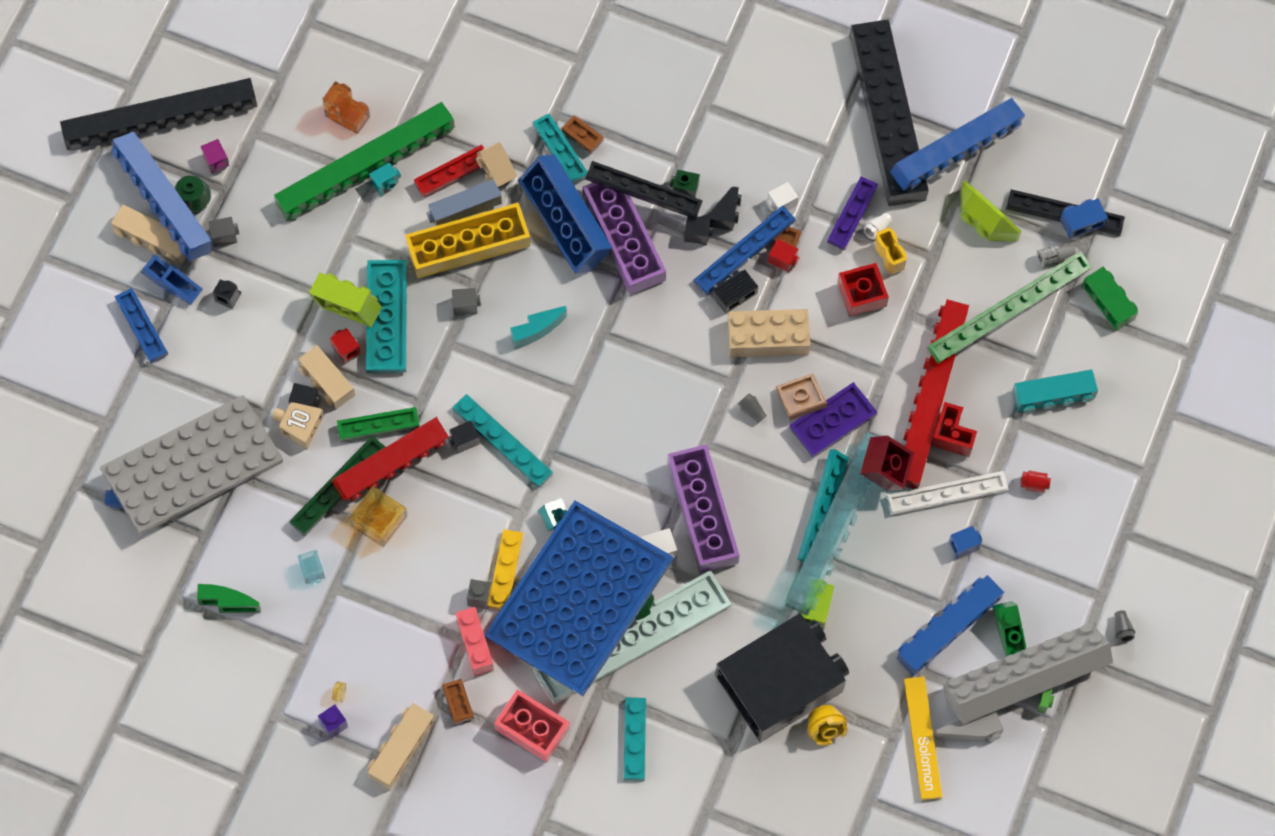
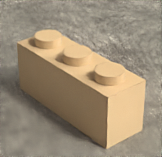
(326, 377)

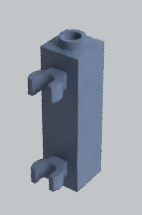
(465, 203)

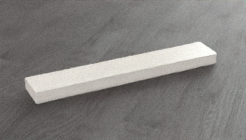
(947, 493)

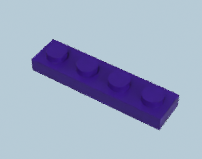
(852, 213)

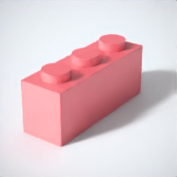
(474, 641)

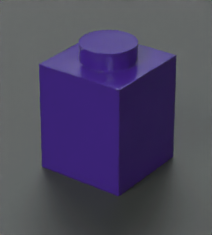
(332, 721)

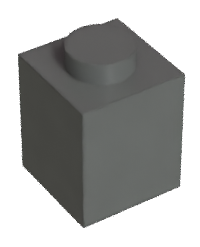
(223, 231)
(465, 301)
(478, 594)

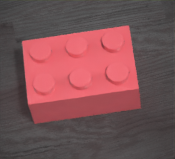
(532, 725)

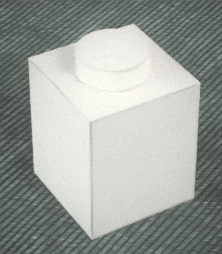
(780, 196)

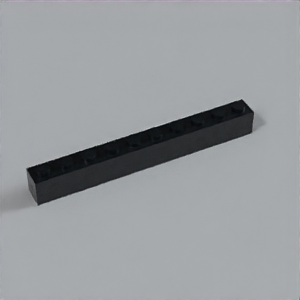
(159, 114)

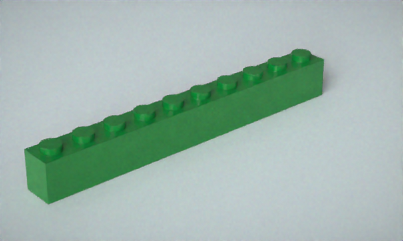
(364, 160)

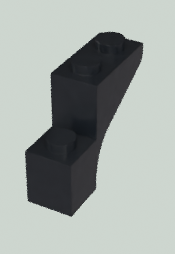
(721, 217)

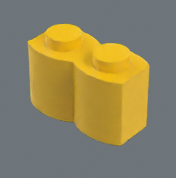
(888, 248)

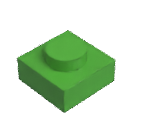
(1046, 701)

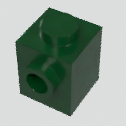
(685, 182)

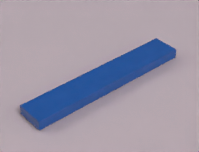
(745, 249)

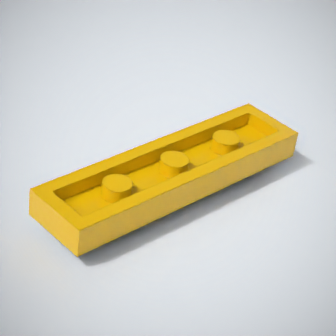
(505, 568)

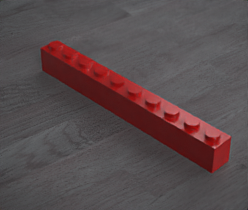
(932, 393)

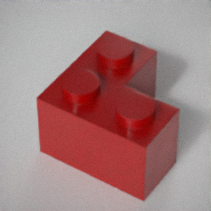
(950, 435)

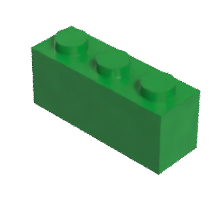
(1110, 298)

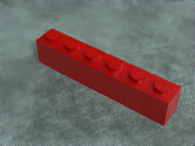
(389, 459)

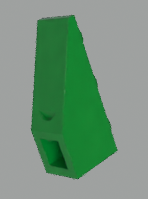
(1009, 627)

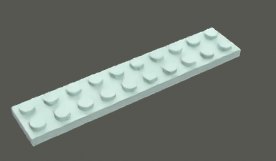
(668, 619)

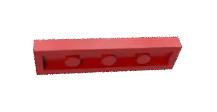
(448, 172)

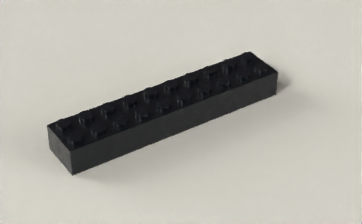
(886, 105)

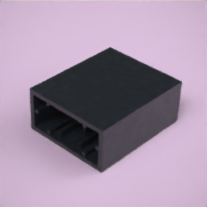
(782, 676)

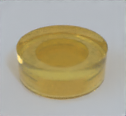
(339, 691)

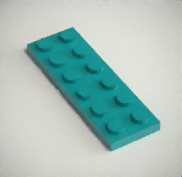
(388, 334)

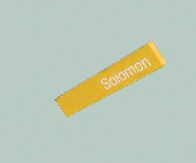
(922, 738)

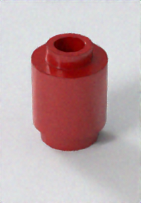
(1035, 481)

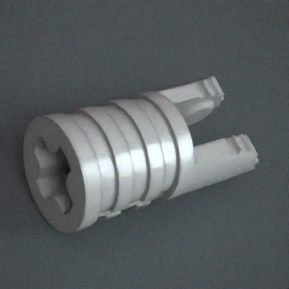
(1055, 254)

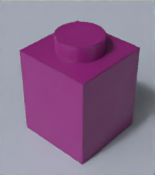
(215, 156)

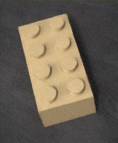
(768, 333)

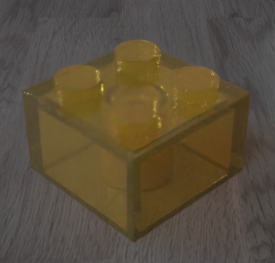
(378, 516)

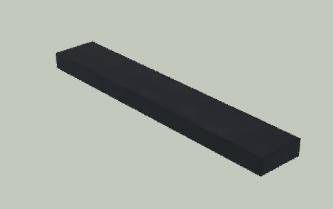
(643, 190)
(1052, 210)

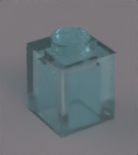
(311, 567)

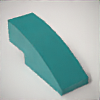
(537, 326)

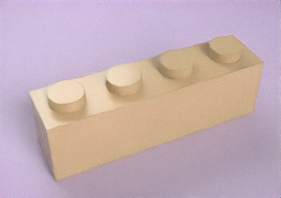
(146, 232)
(401, 746)

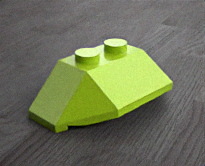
(985, 217)

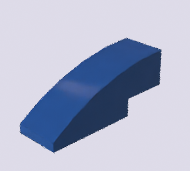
(171, 280)

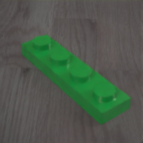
(378, 424)

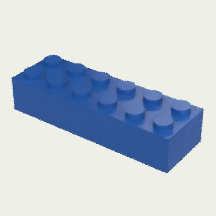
(565, 214)

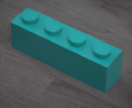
(1055, 391)

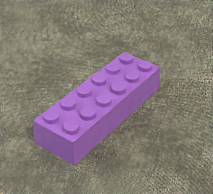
(632, 246)
(703, 508)

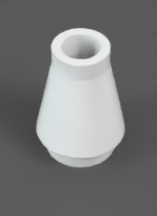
(876, 225)

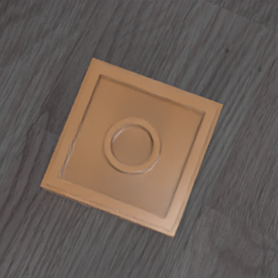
(801, 396)

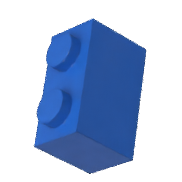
(1083, 218)

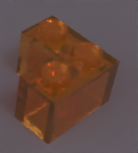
(343, 109)

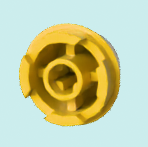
(826, 724)

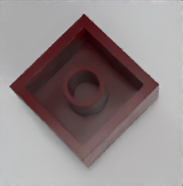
(887, 463)

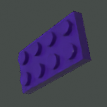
(827, 426)

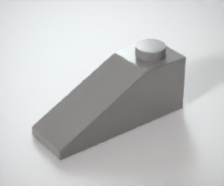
(977, 730)

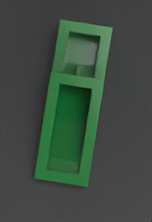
(227, 599)

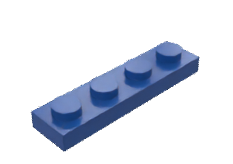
(141, 325)

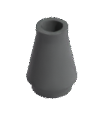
(751, 406)
(1123, 628)

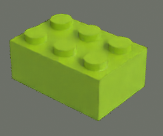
(345, 299)

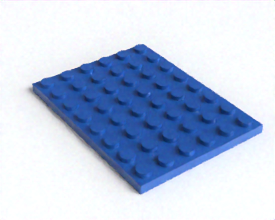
(579, 597)

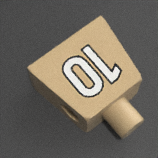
(299, 422)

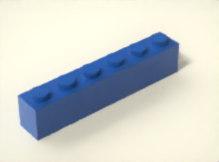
(950, 625)

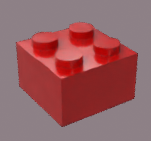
(862, 289)

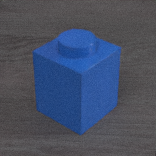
(965, 541)

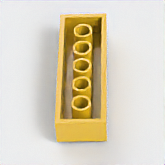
(467, 240)

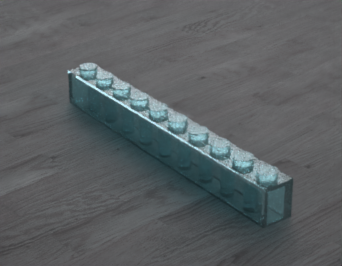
(831, 535)

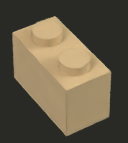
(496, 164)

